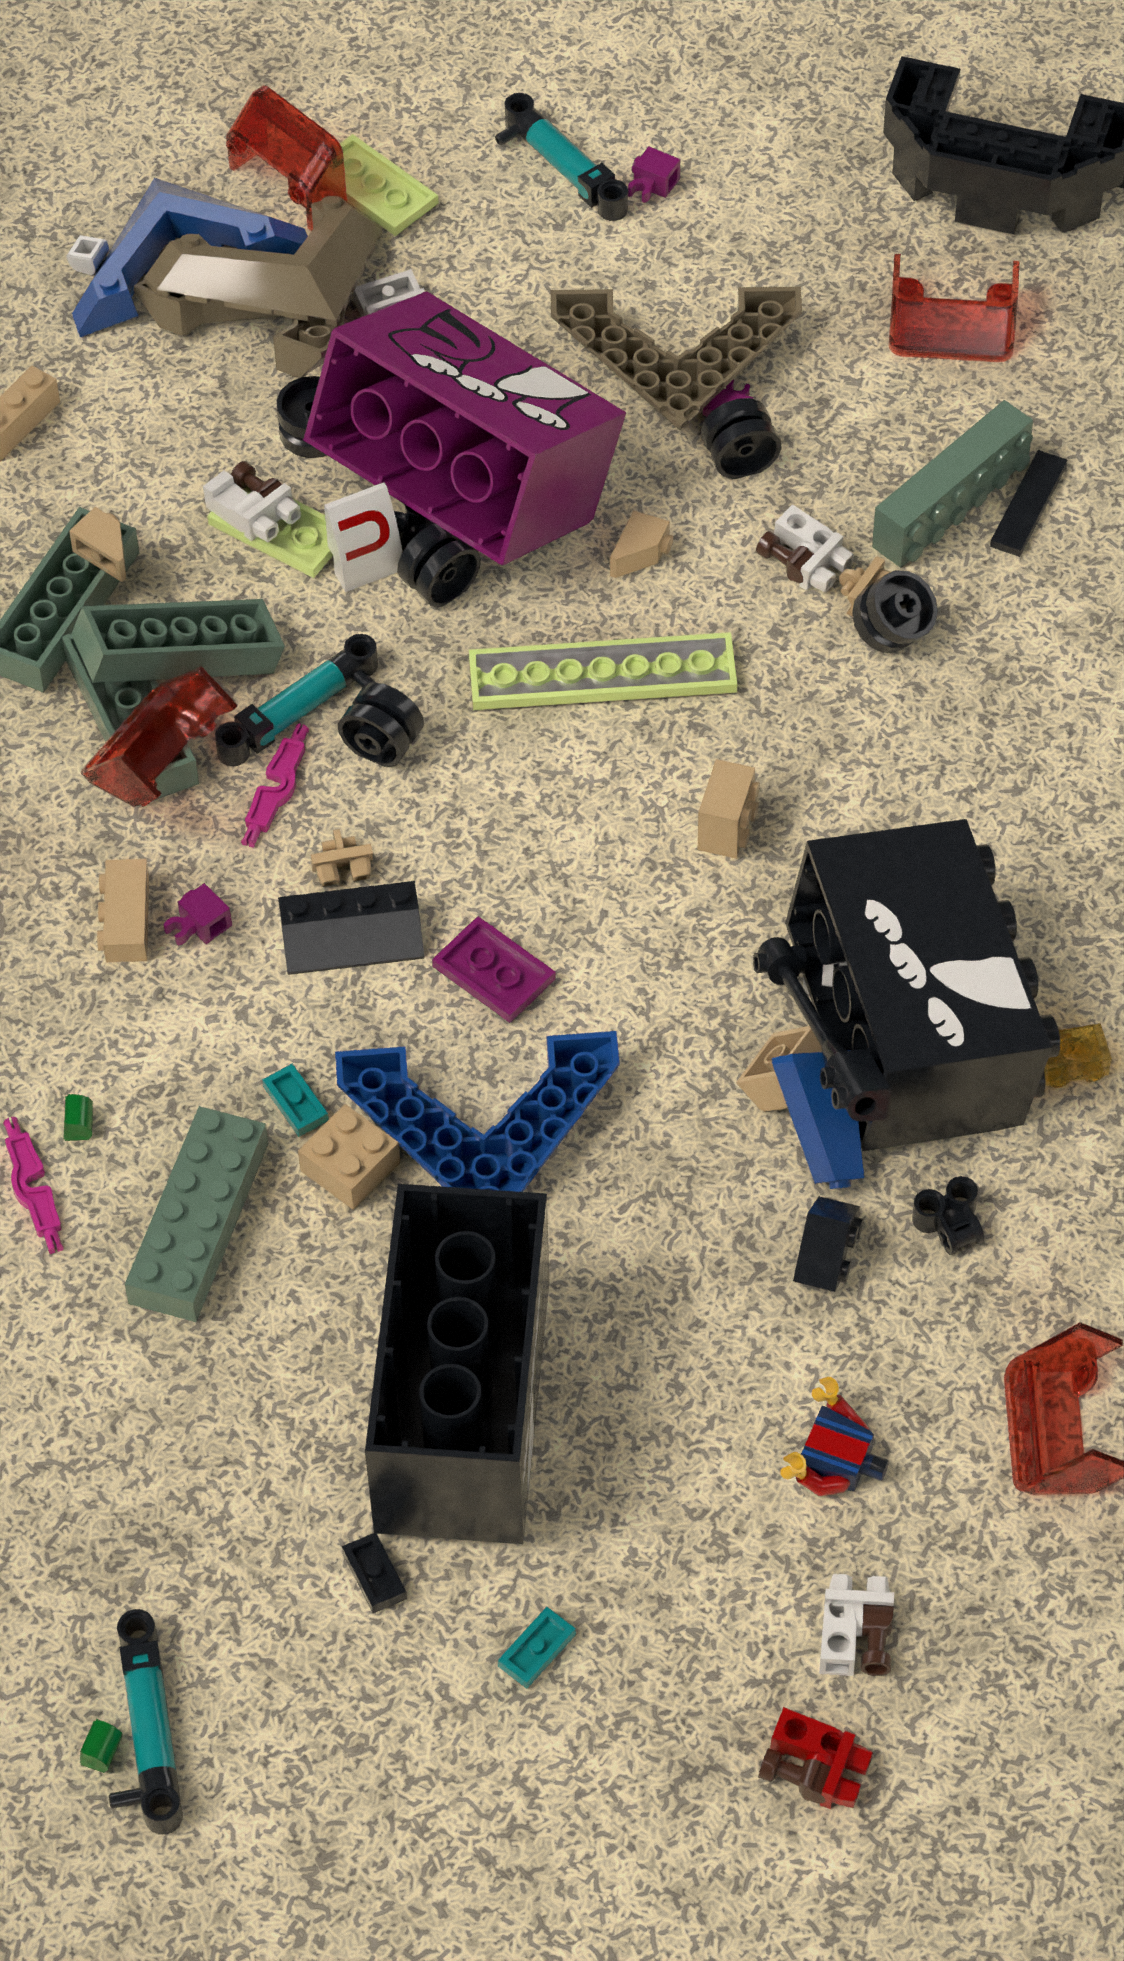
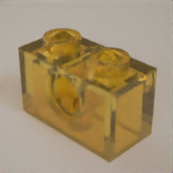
(1088, 1047)

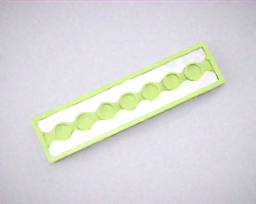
(602, 671)

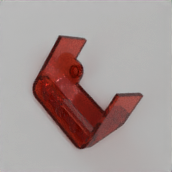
(289, 144)
(952, 326)
(156, 734)
(1046, 1418)

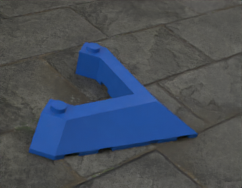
(161, 217)
(461, 1155)

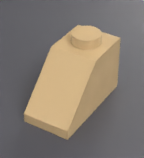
(100, 542)
(640, 544)

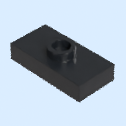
(374, 1572)

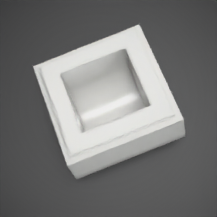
(87, 254)

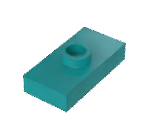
(295, 1100)
(536, 1647)

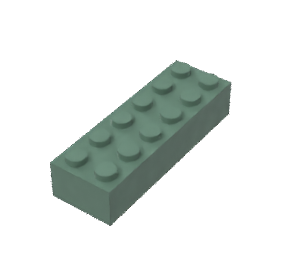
(952, 484)
(50, 607)
(177, 637)
(113, 703)
(197, 1214)

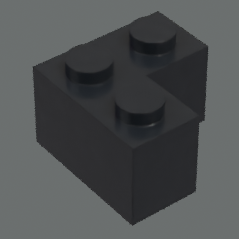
(826, 1237)

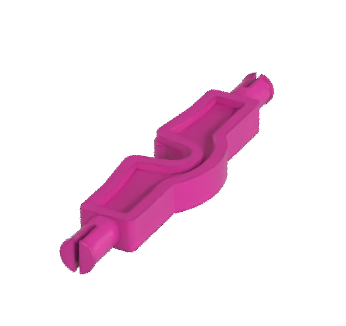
(269, 799)
(38, 1200)

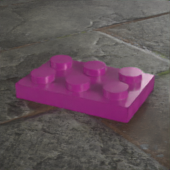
(493, 969)

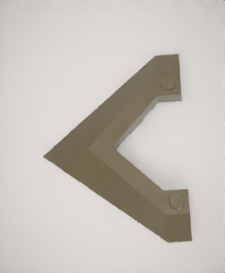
(297, 286)
(297, 348)
(669, 382)

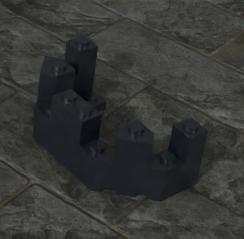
(997, 165)

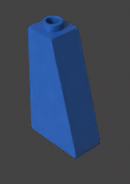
(825, 1133)

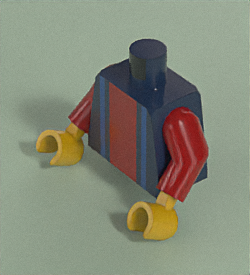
(835, 1449)

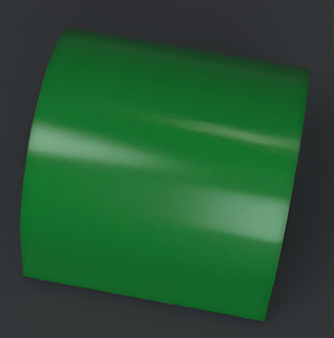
(78, 1117)
(100, 1746)

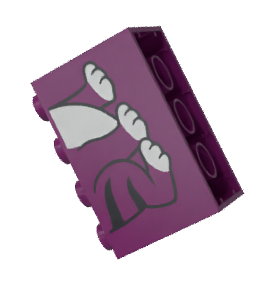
(463, 426)

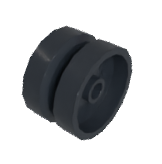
(293, 413)
(741, 438)
(438, 565)
(895, 611)
(381, 724)

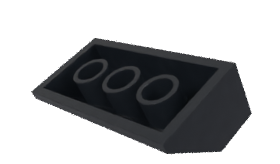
(351, 927)

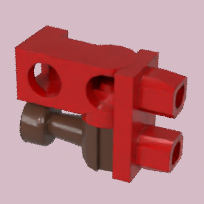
(825, 1758)

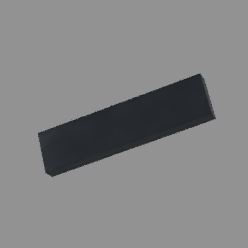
(1028, 503)

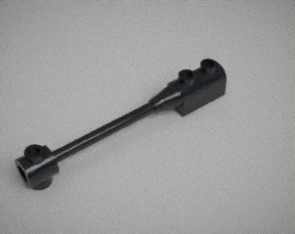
(852, 1074)

